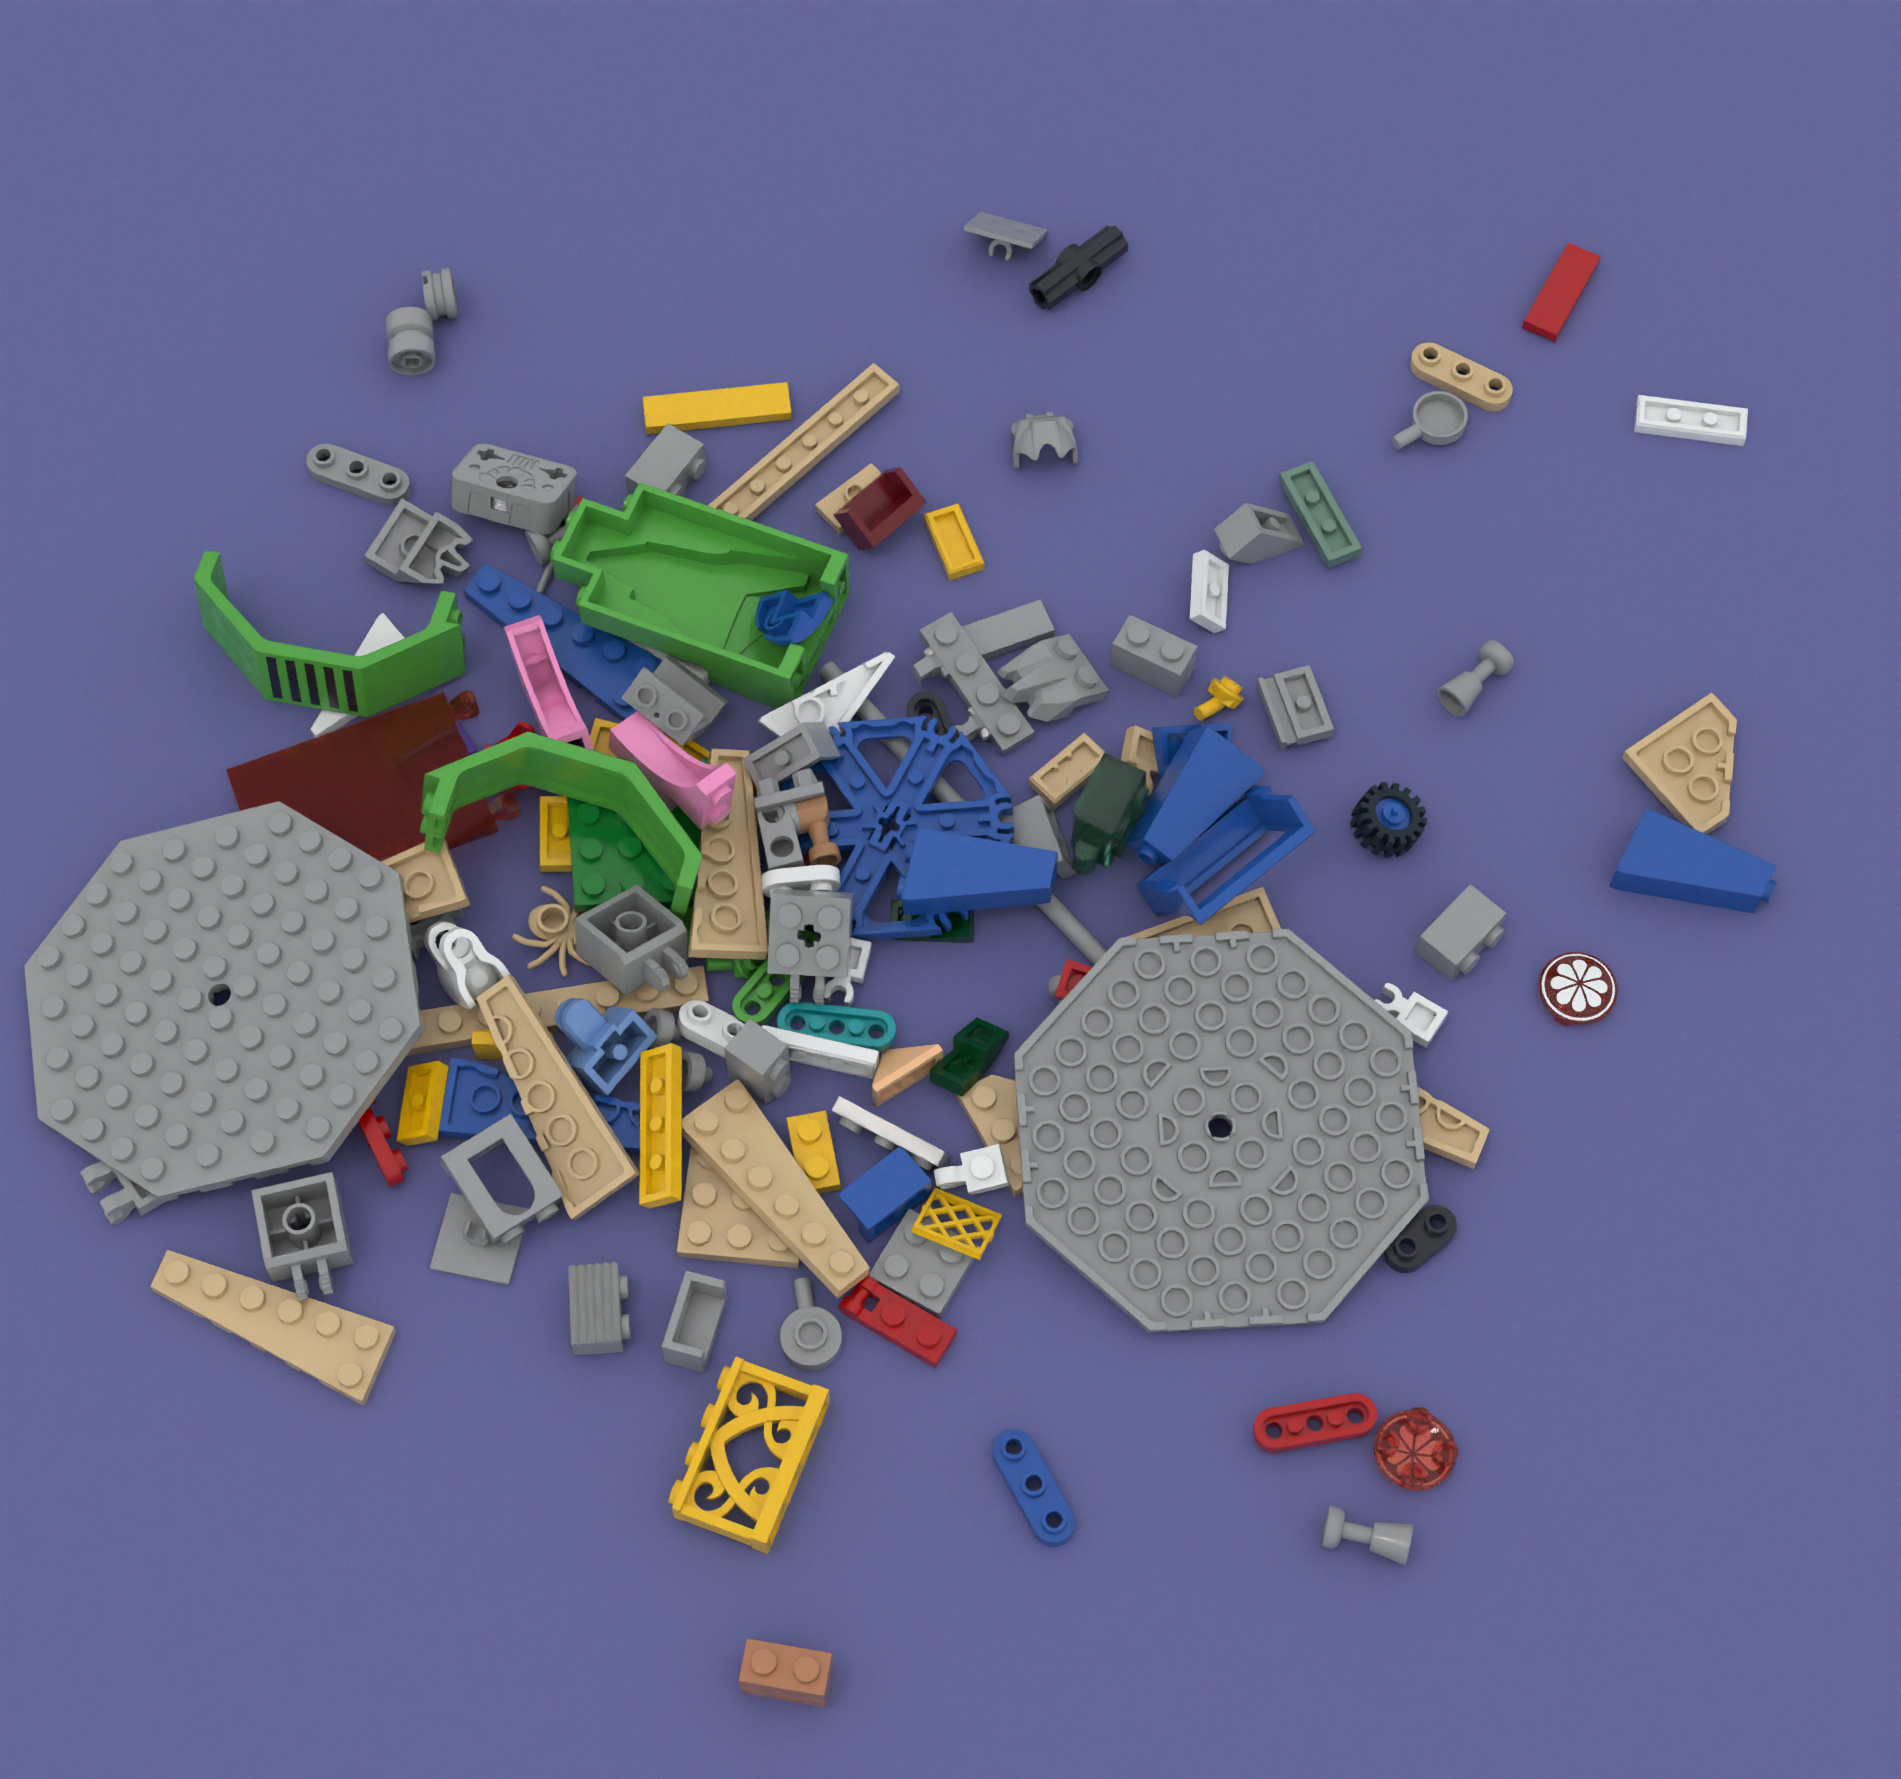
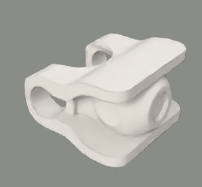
(466, 967)

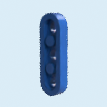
(1038, 1504)

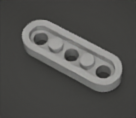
(366, 484)

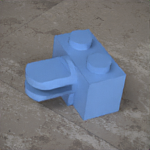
(604, 1043)

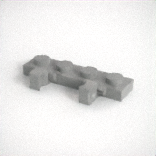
(957, 658)

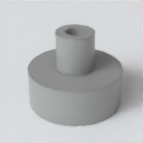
(663, 1025)
(694, 1072)

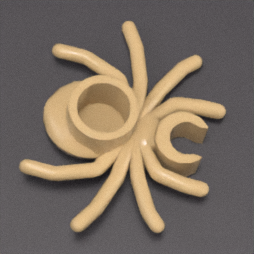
(557, 927)

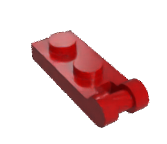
(899, 1321)

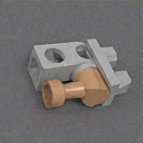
(793, 813)

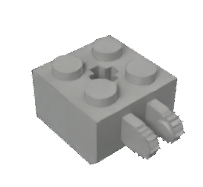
(633, 941)
(791, 951)
(298, 1252)

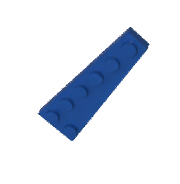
(483, 1095)

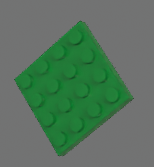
(612, 858)

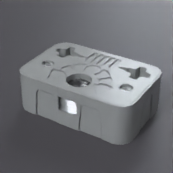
(513, 488)

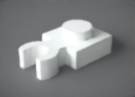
(858, 964)
(1416, 1014)

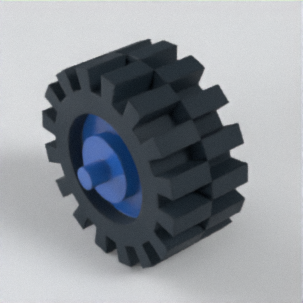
(1388, 819)

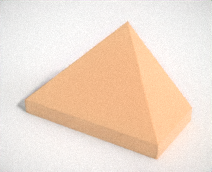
(901, 1069)

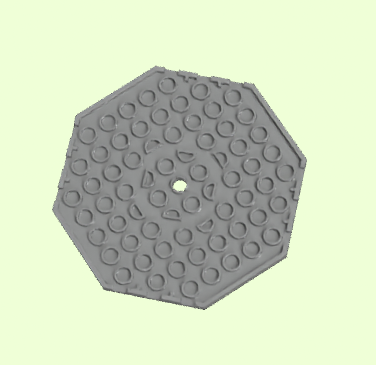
(279, 1074)
(1202, 1224)

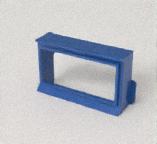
(1171, 883)

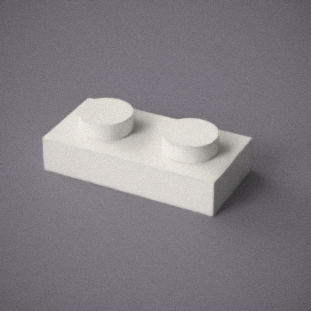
(1209, 591)

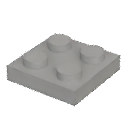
(921, 1268)

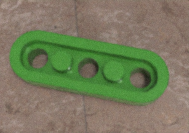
(761, 994)

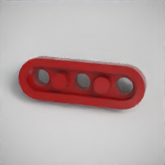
(376, 1132)
(1329, 1412)

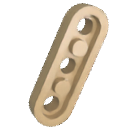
(1472, 387)

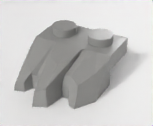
(418, 546)
(1052, 679)

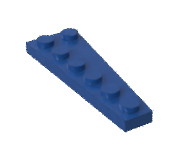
(588, 656)

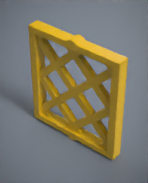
(953, 1242)

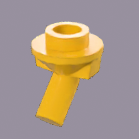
(1225, 694)

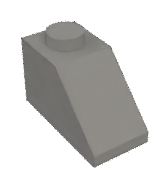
(1257, 534)

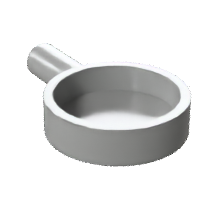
(1436, 419)
(810, 1334)

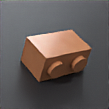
(786, 1672)

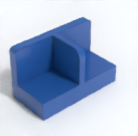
(886, 1193)

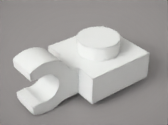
(980, 1171)

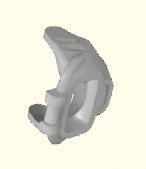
(1038, 430)

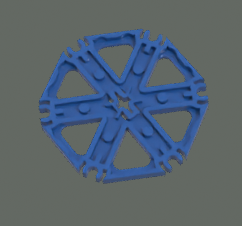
(906, 796)

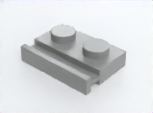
(1295, 707)

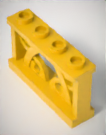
(763, 1509)

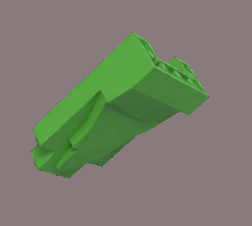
(693, 583)

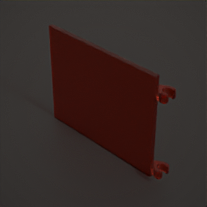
(371, 778)

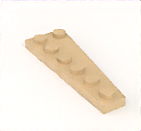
(761, 1170)
(306, 1334)

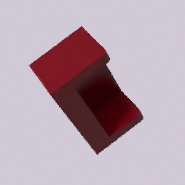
(879, 508)

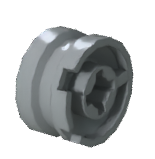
(439, 293)

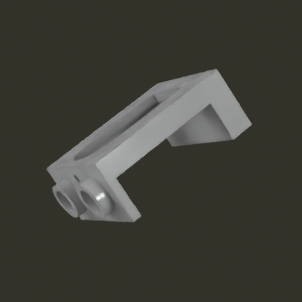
(682, 700)
(495, 1221)

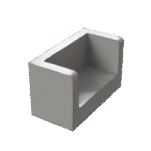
(792, 752)
(694, 1321)

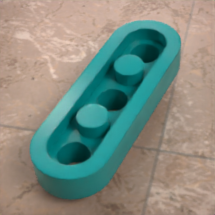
(855, 1021)

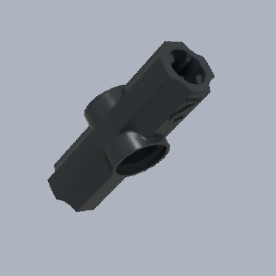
(1078, 267)

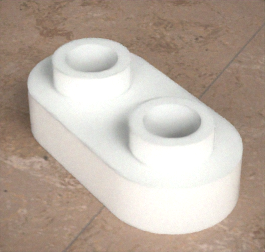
(802, 878)
(710, 1030)

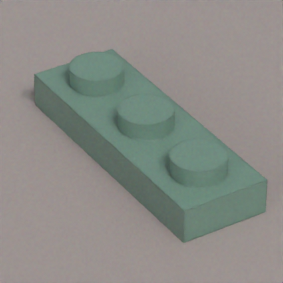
(1320, 514)

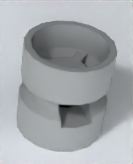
(410, 341)

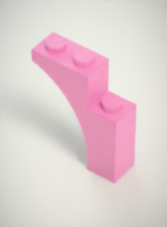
(545, 684)
(677, 777)

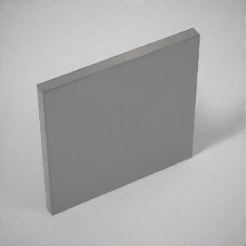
(1005, 232)
(465, 1245)

